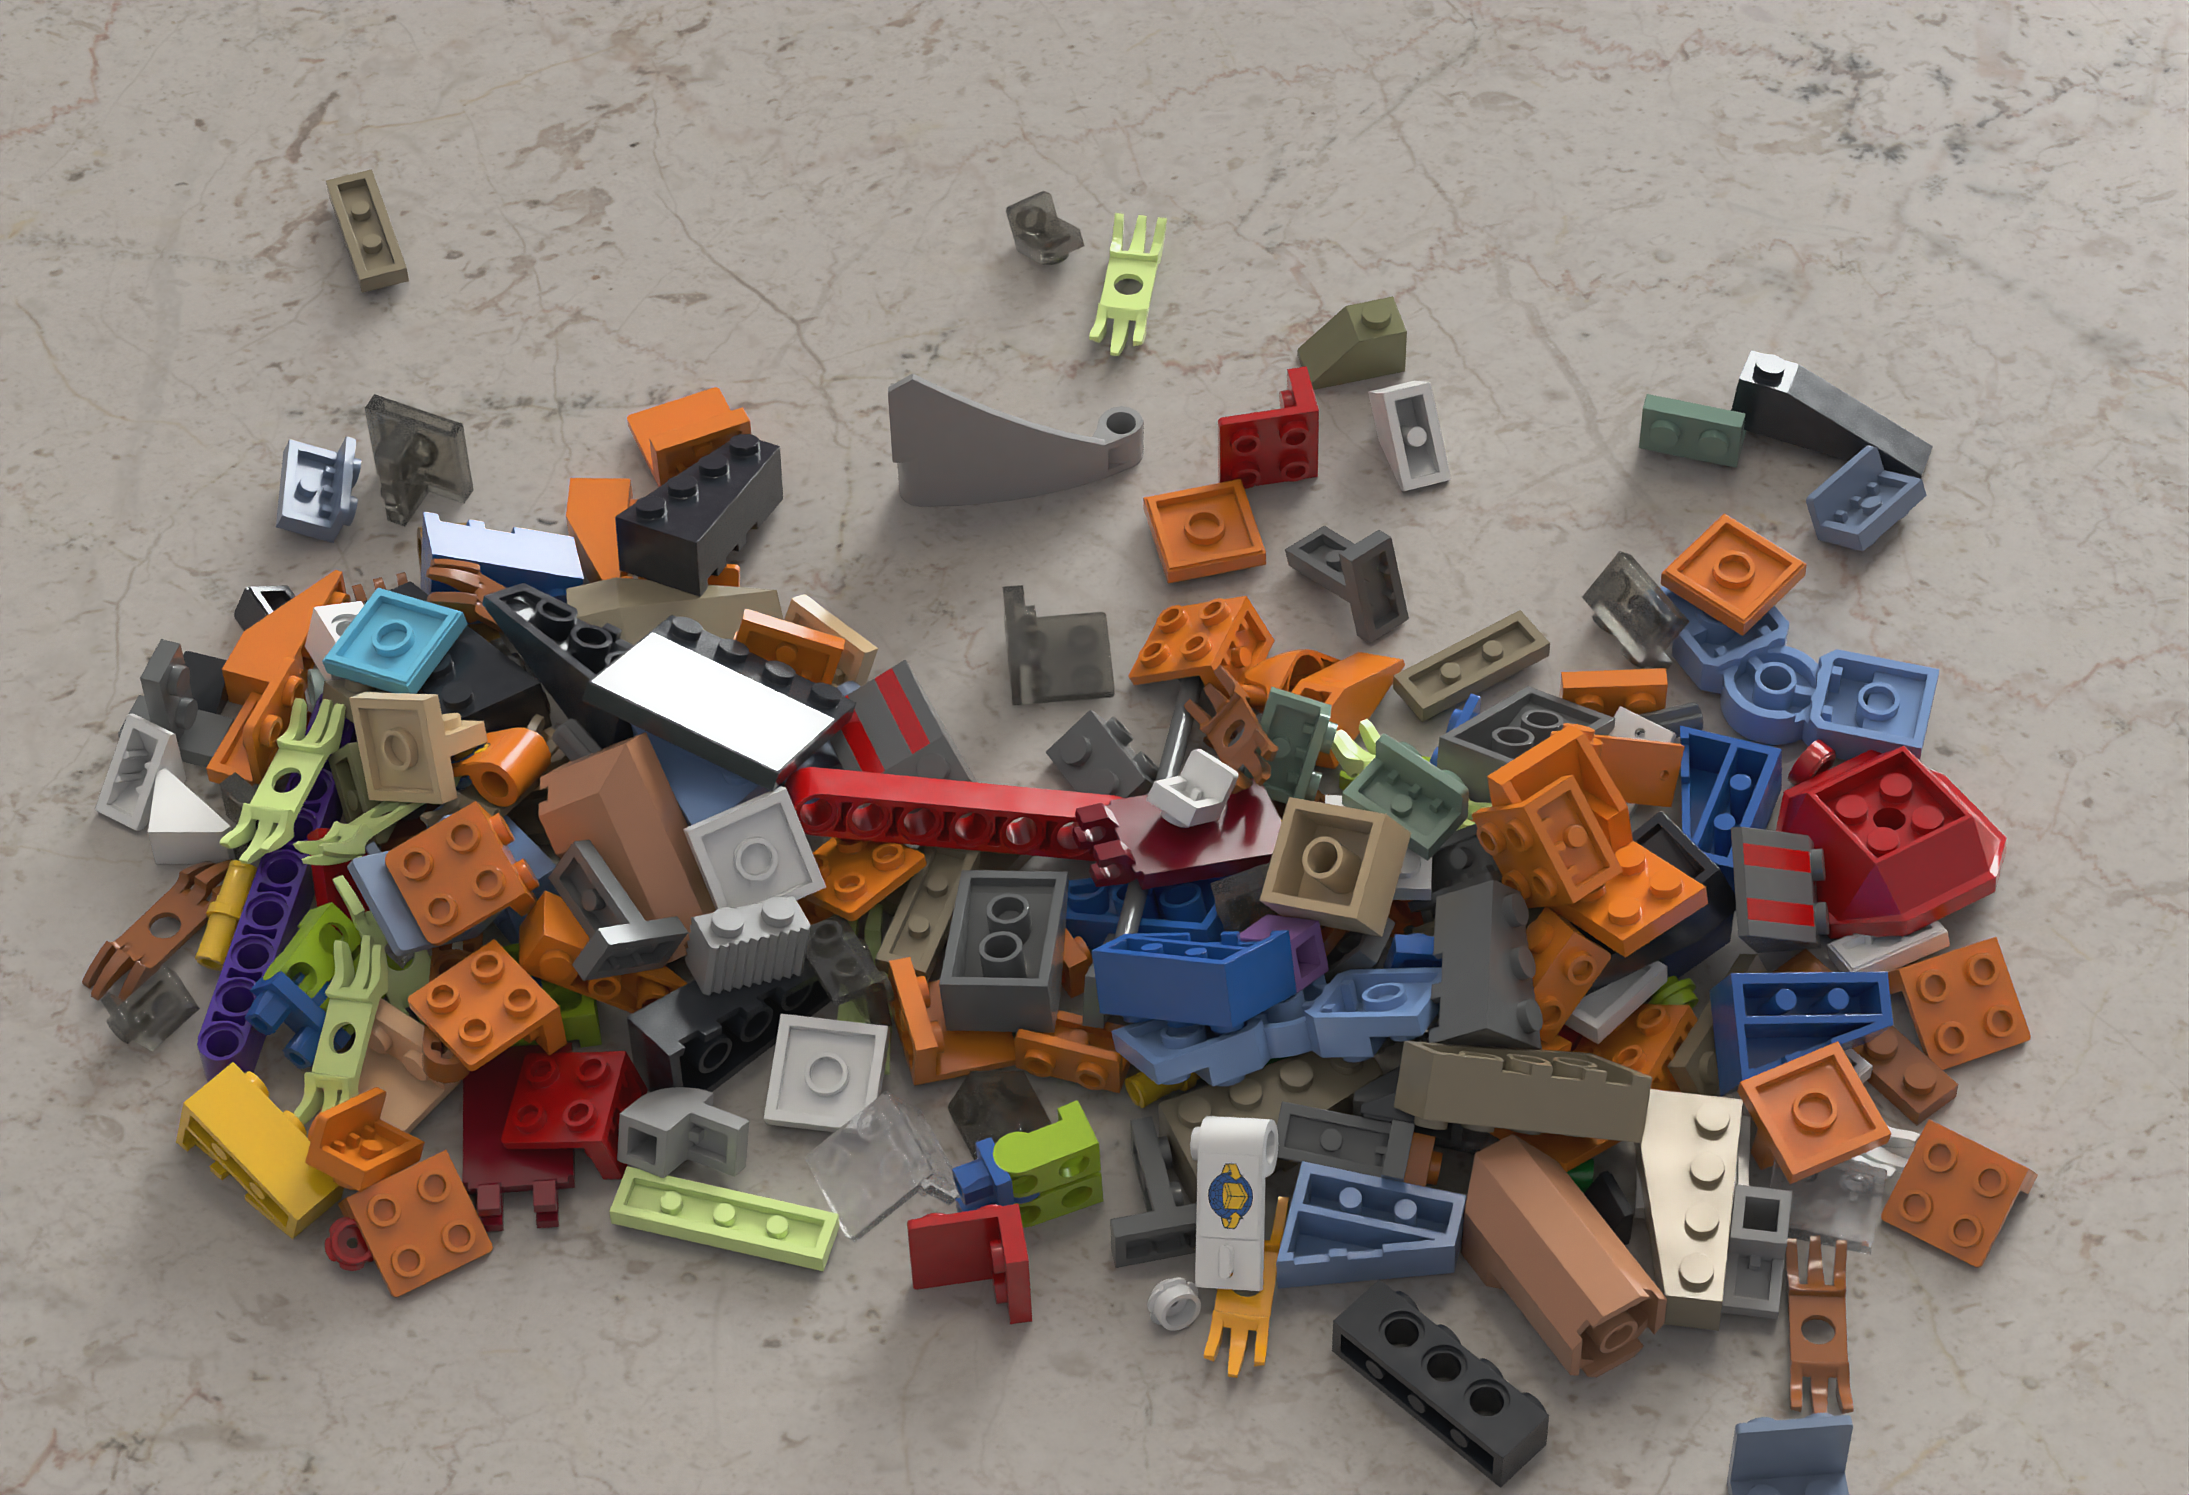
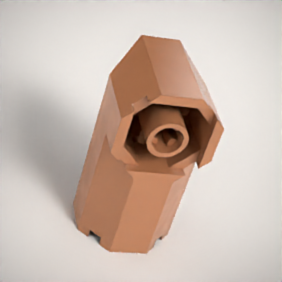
(635, 824)
(1556, 1258)

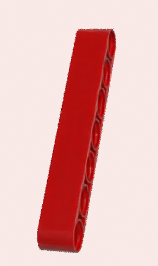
(942, 806)

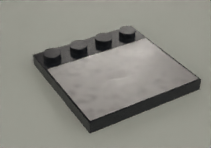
(720, 701)

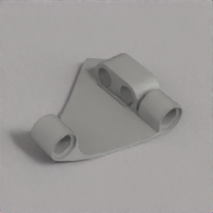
(972, 454)

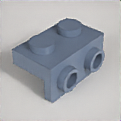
(317, 489)
(1862, 501)

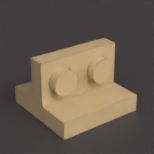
(409, 746)

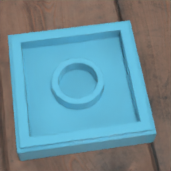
(394, 642)

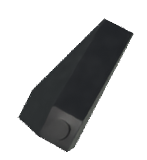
(1807, 411)
(561, 653)
(1673, 846)

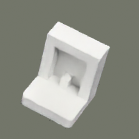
(1197, 793)

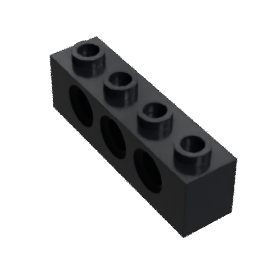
(1492, 1444)

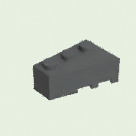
(1485, 969)

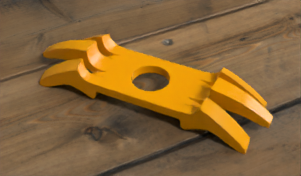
(1250, 1312)

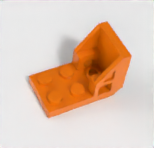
(1649, 892)

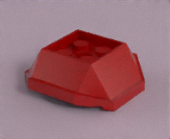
(1894, 843)

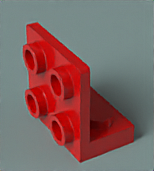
(1275, 442)
(574, 1104)
(972, 1249)

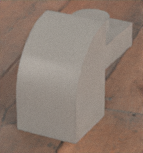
(681, 1125)
(1756, 1251)

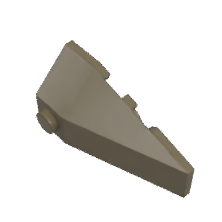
(642, 605)

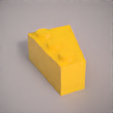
(259, 1148)

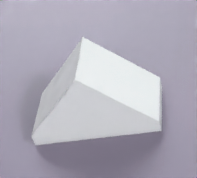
(132, 772)
(183, 826)

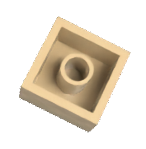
(1335, 866)

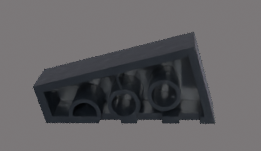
(701, 515)
(482, 681)
(709, 1039)

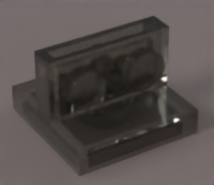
(416, 456)

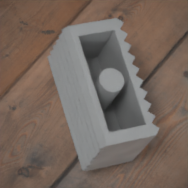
(747, 944)

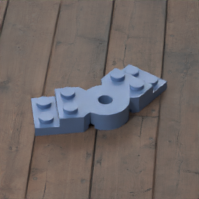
(1785, 696)
(1333, 1020)

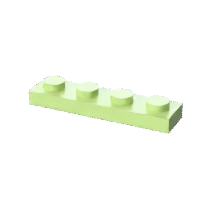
(725, 1218)

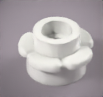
(1174, 1303)

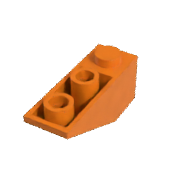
(592, 523)
(277, 637)
(1352, 689)
(554, 939)

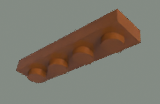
(1899, 1067)

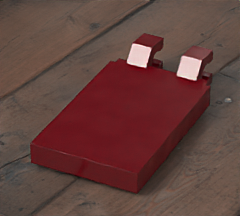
(1139, 844)
(492, 1168)

